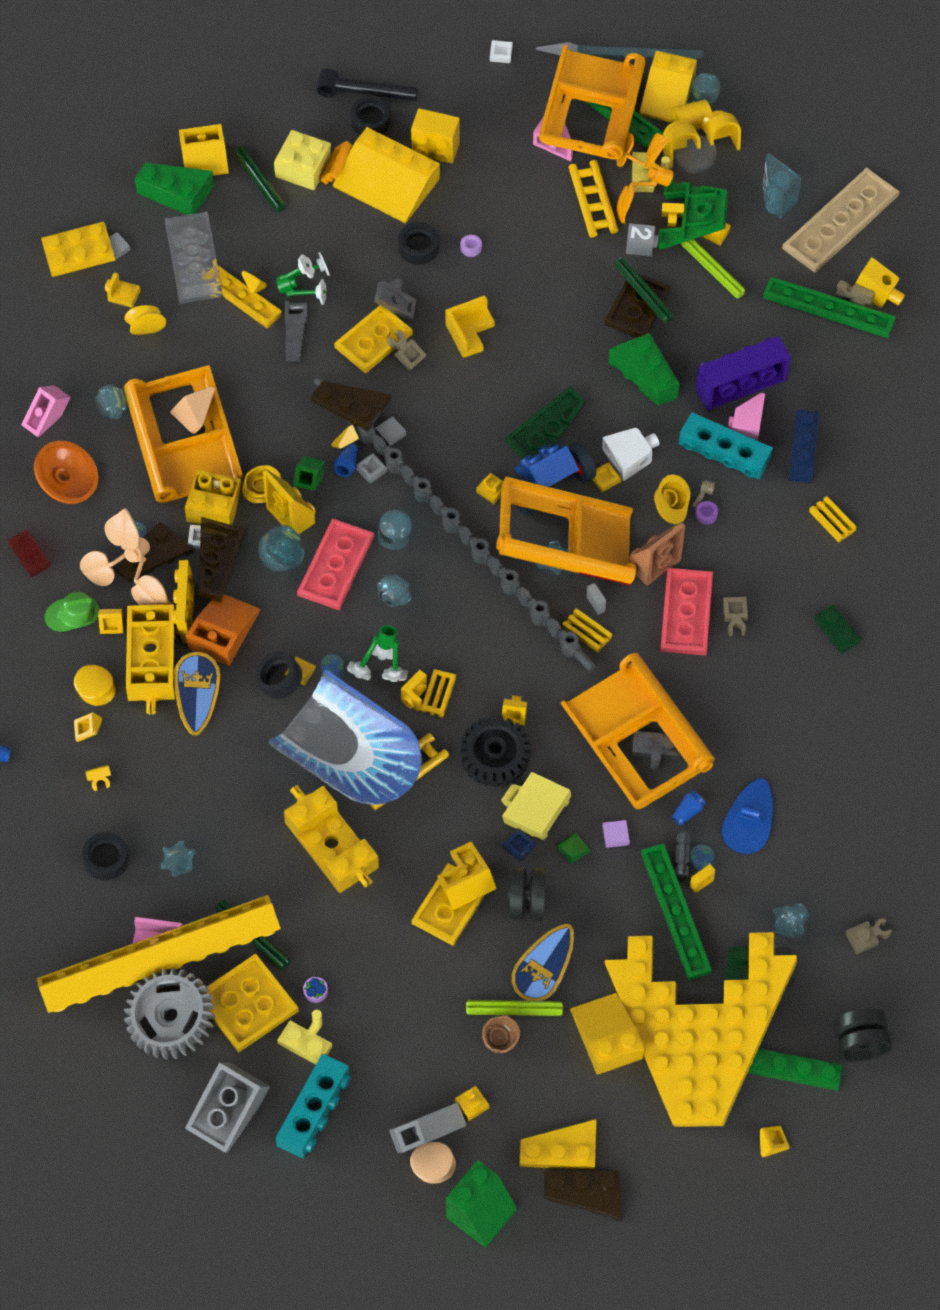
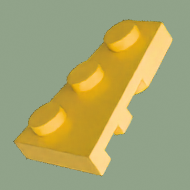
(561, 1148)

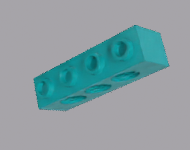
(720, 436)
(325, 1071)

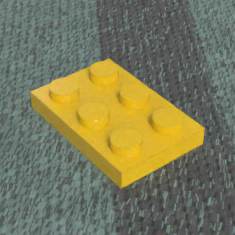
(78, 249)
(367, 341)
(184, 598)
(440, 918)

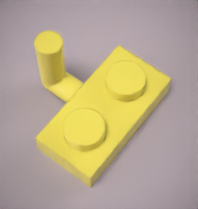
(639, 172)
(304, 1041)

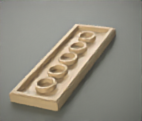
(840, 220)

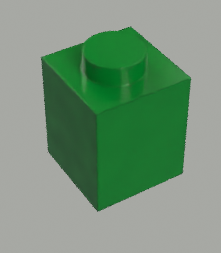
(309, 473)

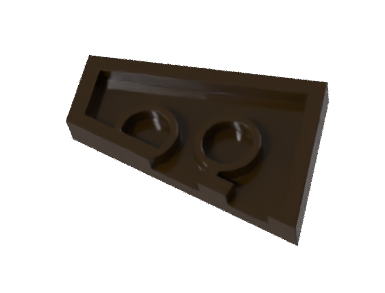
(351, 403)

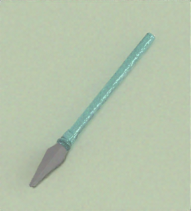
(618, 51)

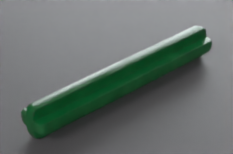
(259, 179)
(643, 290)
(262, 943)

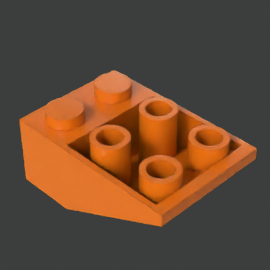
(222, 628)

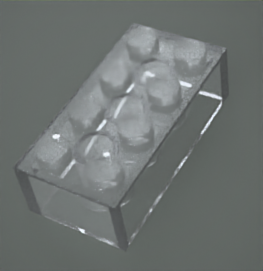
(193, 257)

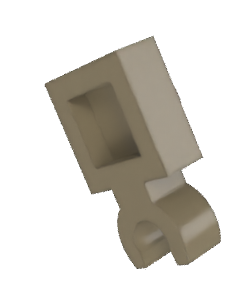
(856, 294)
(408, 353)
(736, 613)
(865, 937)

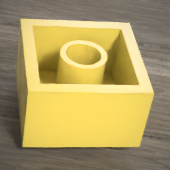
(302, 160)

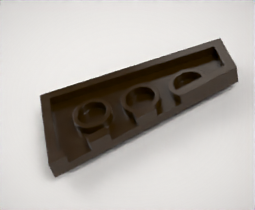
(218, 554)

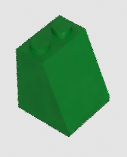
(480, 1204)

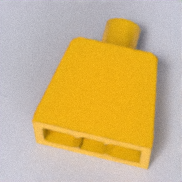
(882, 282)

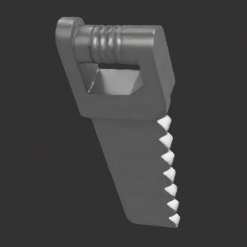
(295, 329)

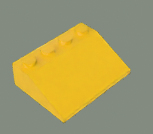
(387, 175)

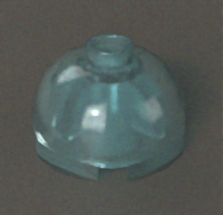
(281, 549)

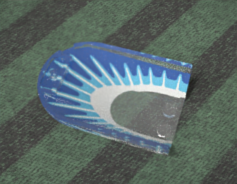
(352, 744)

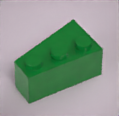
(175, 186)
(646, 367)

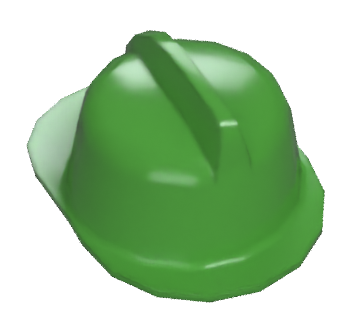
(72, 612)

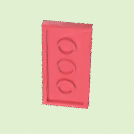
(335, 564)
(686, 611)

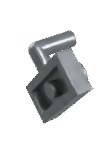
(393, 299)
(655, 746)

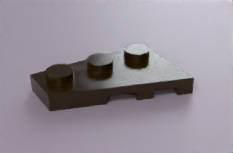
(164, 548)
(587, 1190)

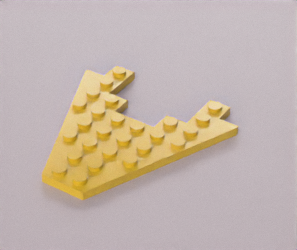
(701, 1049)

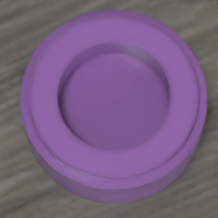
(706, 512)

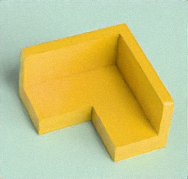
(466, 321)
(468, 879)

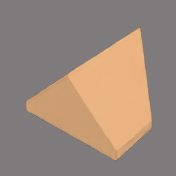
(193, 409)

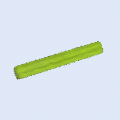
(714, 268)
(505, 1007)

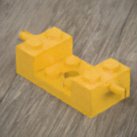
(150, 673)
(314, 822)

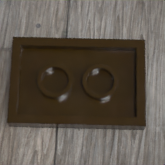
(631, 312)

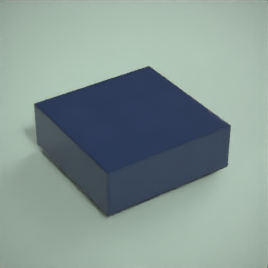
(519, 845)

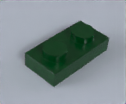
(837, 629)

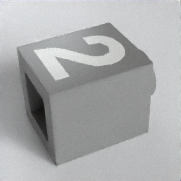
(641, 239)

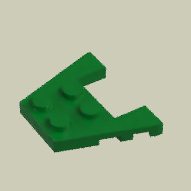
(703, 212)

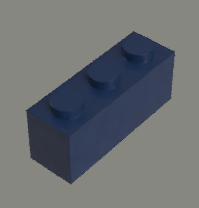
(803, 446)

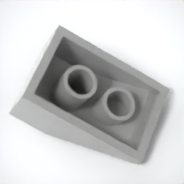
(227, 1106)

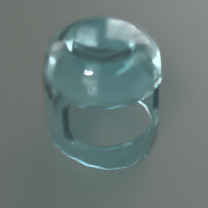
(396, 526)

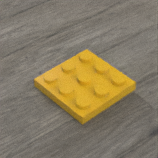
(249, 1003)

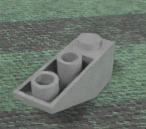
(427, 1128)

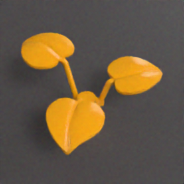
(656, 173)

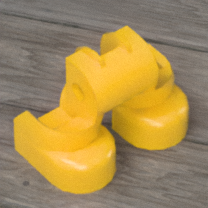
(696, 116)

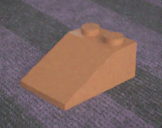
(658, 554)

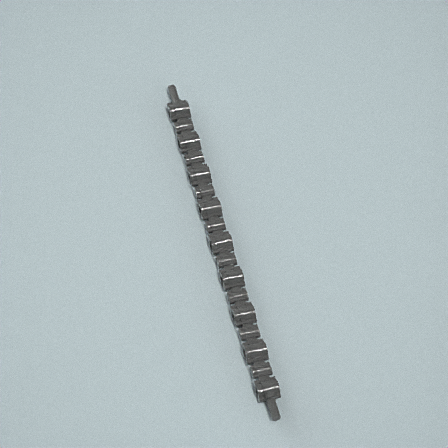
(480, 548)

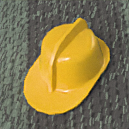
(672, 499)

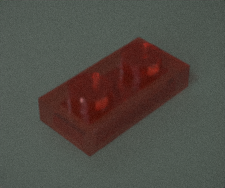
(28, 553)

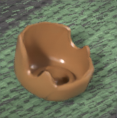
(500, 1034)

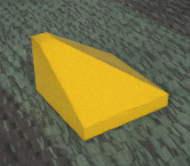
(253, 283)
(346, 437)
(307, 670)
(87, 726)
(772, 1140)

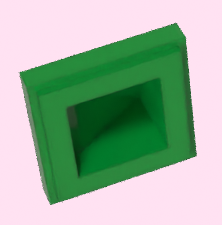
(573, 848)

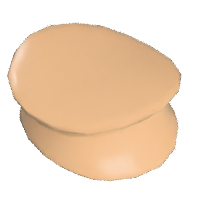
(433, 1162)

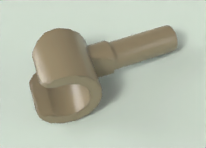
(706, 488)

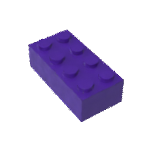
(742, 373)

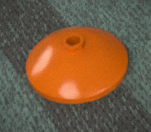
(70, 464)

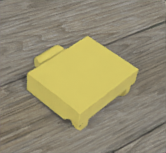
(535, 805)

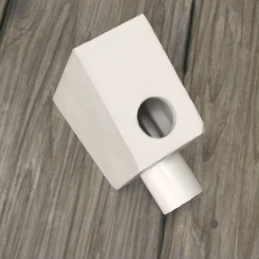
(629, 451)

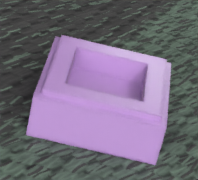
(615, 833)

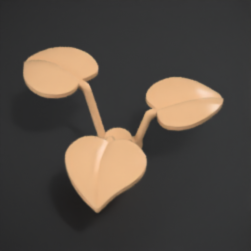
(96, 567)

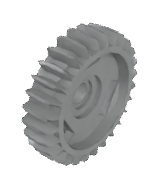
(154, 1005)

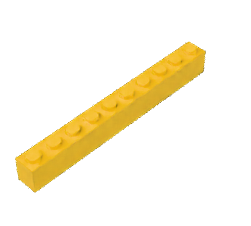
(159, 952)

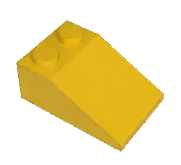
(667, 85)
(287, 503)
(608, 1033)

